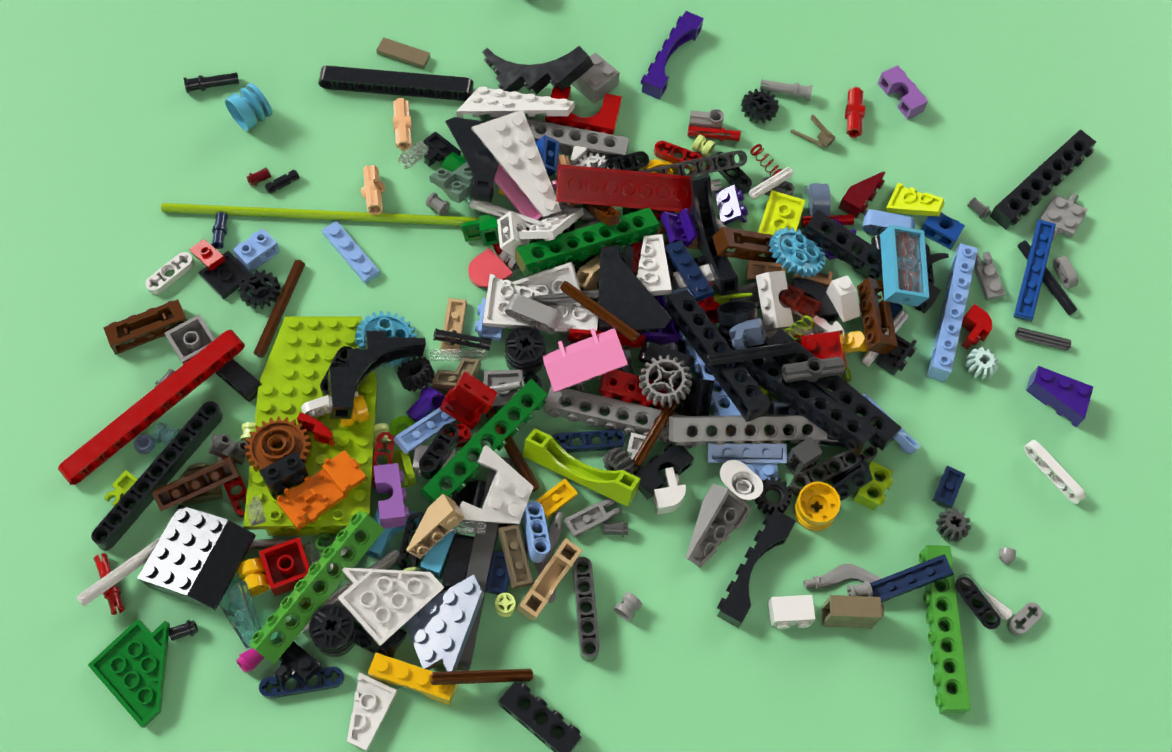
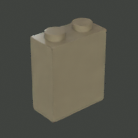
(852, 611)

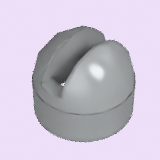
(1007, 555)

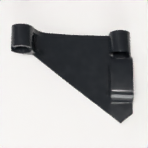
(477, 156)
(626, 296)

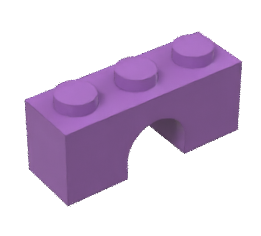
(896, 81)
(389, 480)

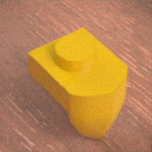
(855, 342)

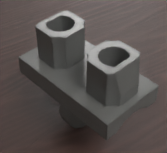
(224, 447)

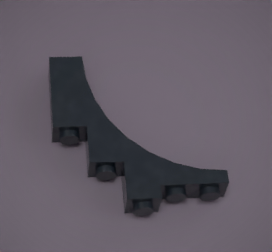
(535, 77)
(705, 223)
(361, 362)

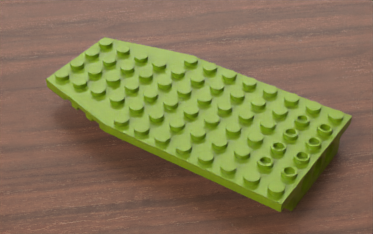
(288, 381)

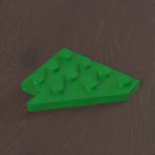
(136, 669)

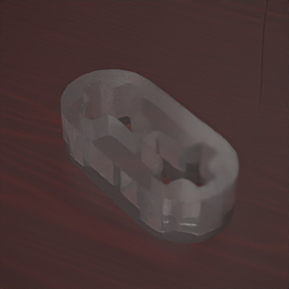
(413, 154)

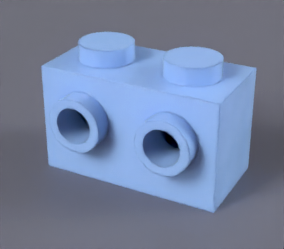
(256, 250)

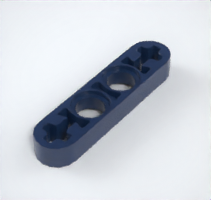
(586, 437)
(302, 687)

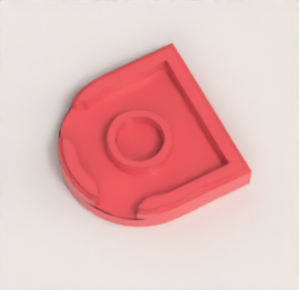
(487, 264)

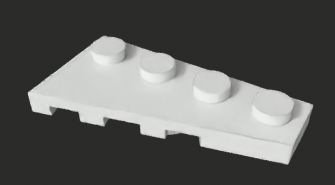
(553, 226)
(653, 266)

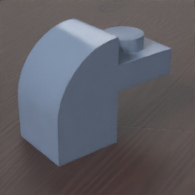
(819, 198)
(747, 334)

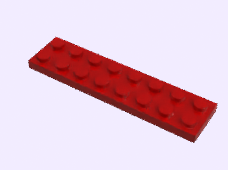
(623, 188)

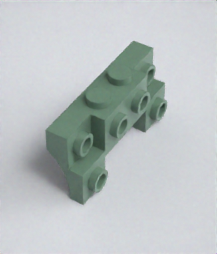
(455, 184)

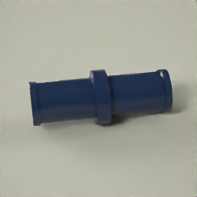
(219, 230)

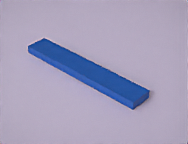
(1034, 270)

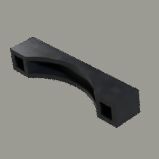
(738, 603)

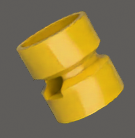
(359, 413)
(253, 573)

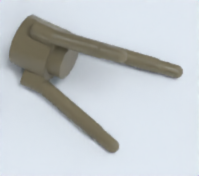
(825, 137)

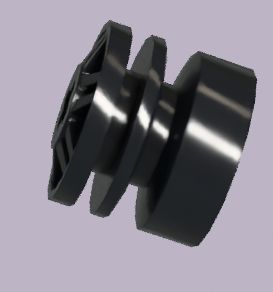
(733, 313)
(529, 358)
(334, 642)

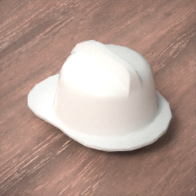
(741, 480)

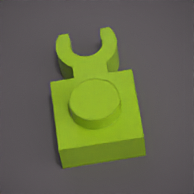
(121, 486)

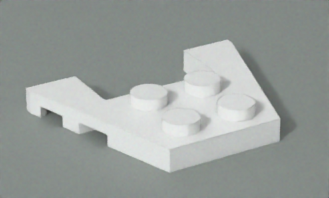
(506, 495)

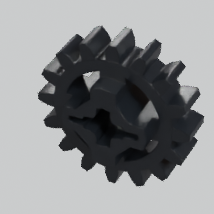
(759, 106)
(260, 290)

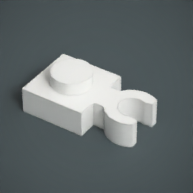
(635, 443)

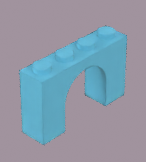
(433, 561)

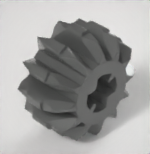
(618, 459)
(953, 524)

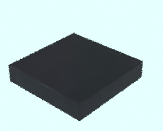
(226, 276)

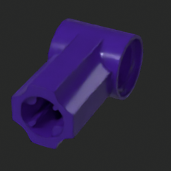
(429, 400)

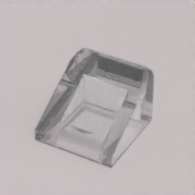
(255, 511)

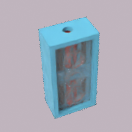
(904, 265)

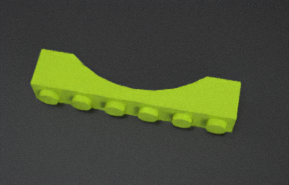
(613, 484)

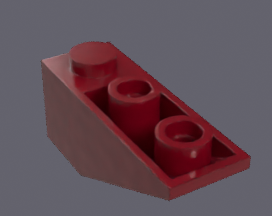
(859, 194)

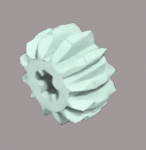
(981, 363)

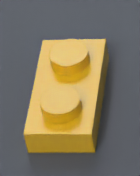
(557, 497)

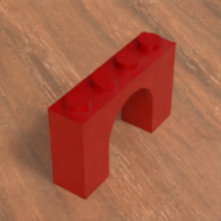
(603, 121)

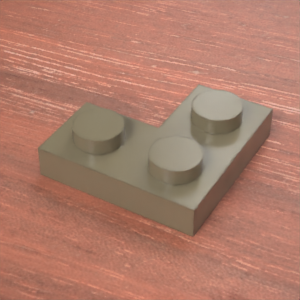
(447, 379)

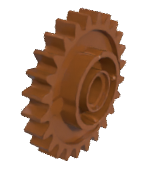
(276, 433)

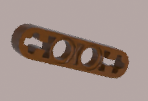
(606, 214)

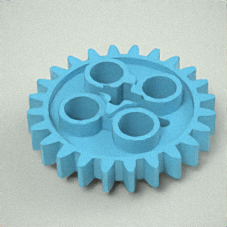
(797, 252)
(392, 325)

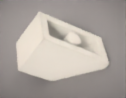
(844, 298)

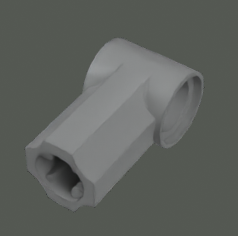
(710, 119)

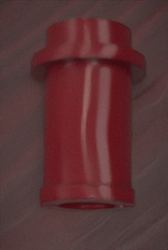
(255, 178)

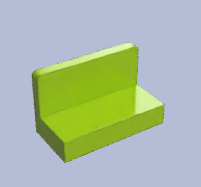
(404, 464)

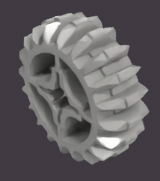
(651, 390)

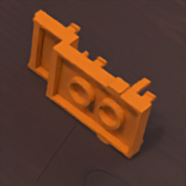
(321, 490)

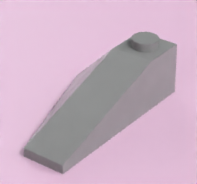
(717, 518)

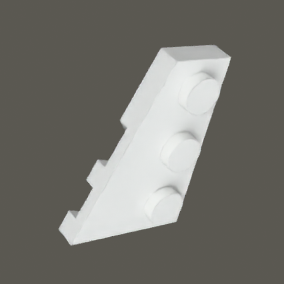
(369, 710)

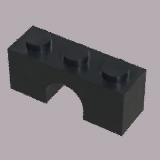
(673, 456)

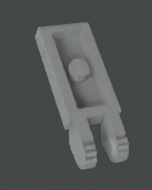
(988, 277)
(591, 517)

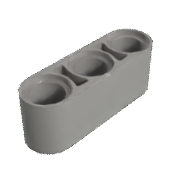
(533, 313)

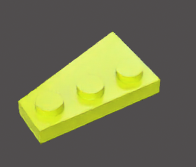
(910, 201)

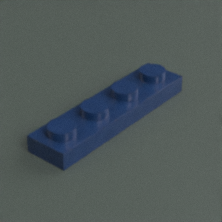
(689, 270)
(912, 578)

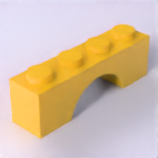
(410, 676)

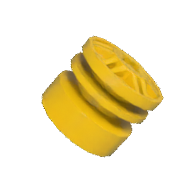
(827, 503)

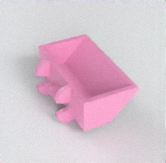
(516, 196)
(584, 359)

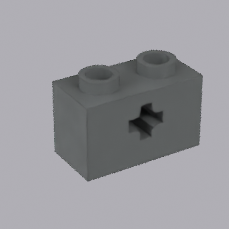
(803, 456)

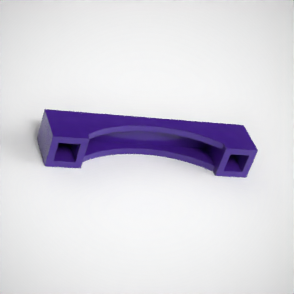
(687, 29)

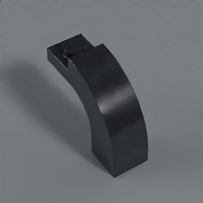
(817, 292)

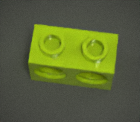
(875, 487)

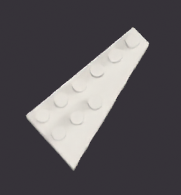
(501, 103)
(517, 153)
(500, 294)

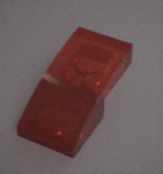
(799, 302)

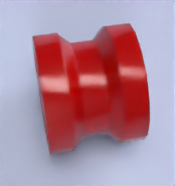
(464, 432)

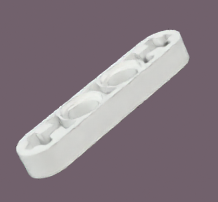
(1054, 472)

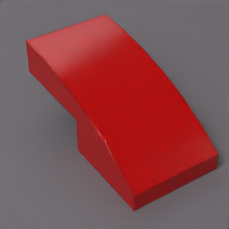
(319, 430)

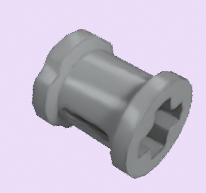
(437, 203)
(860, 590)

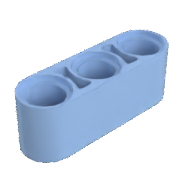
(878, 221)
(535, 540)

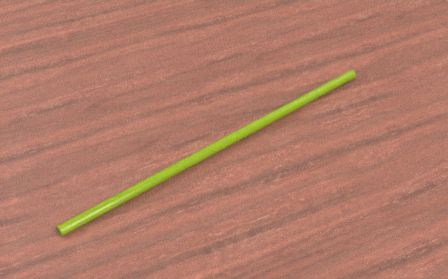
(315, 214)

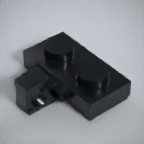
(438, 149)
(297, 662)

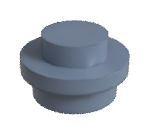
(144, 444)

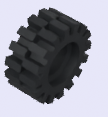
(408, 376)
(779, 487)

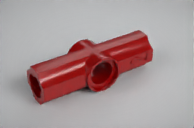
(854, 112)

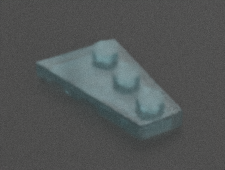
(241, 612)

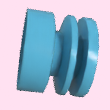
(248, 106)

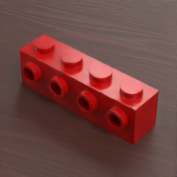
(626, 387)

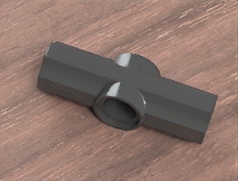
(823, 368)

